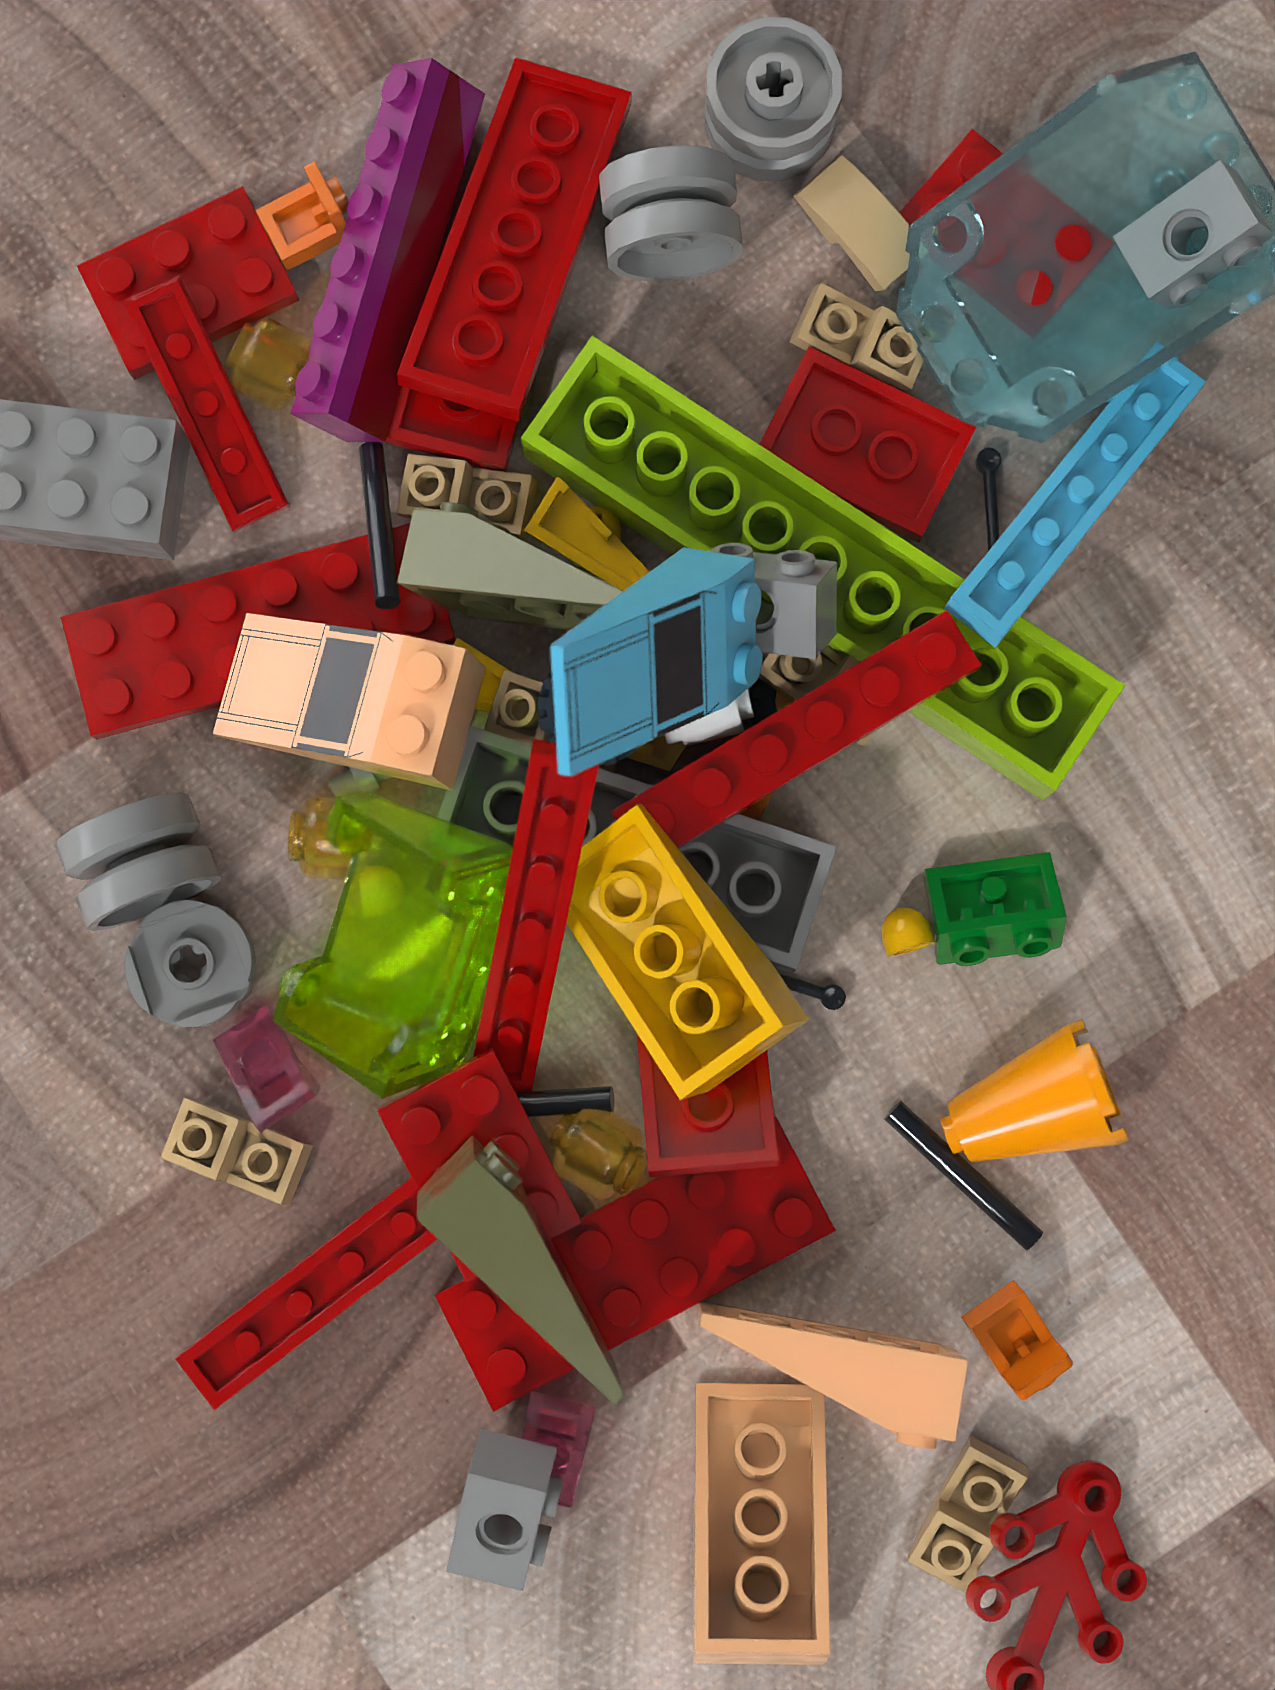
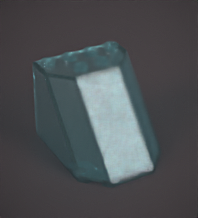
(1098, 333)

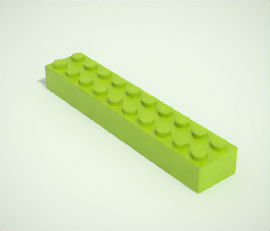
(703, 484)

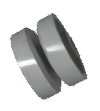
(772, 98)
(670, 213)
(137, 860)

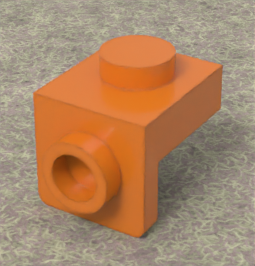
(306, 218)
(1017, 1341)

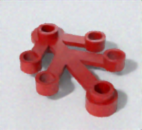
(1058, 1573)

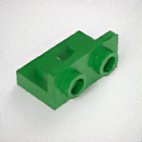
(995, 909)

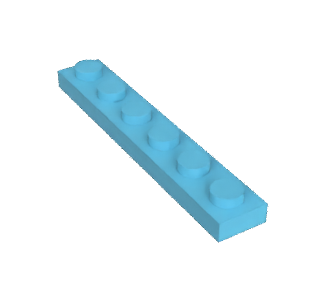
(1071, 502)

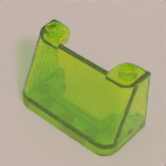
(405, 947)

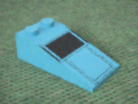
(656, 657)

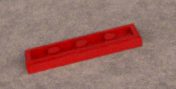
(206, 403)

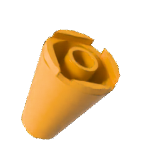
(1037, 1103)

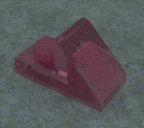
(265, 1069)
(564, 1426)

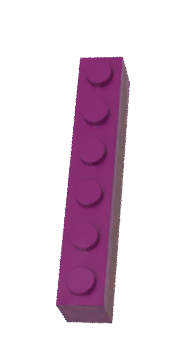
(387, 250)

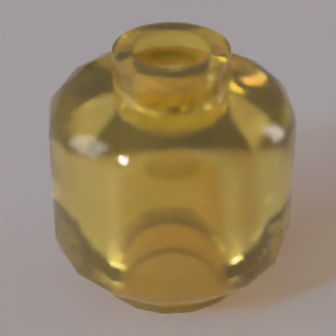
(268, 362)
(310, 844)
(598, 1152)

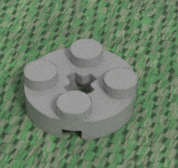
(158, 947)

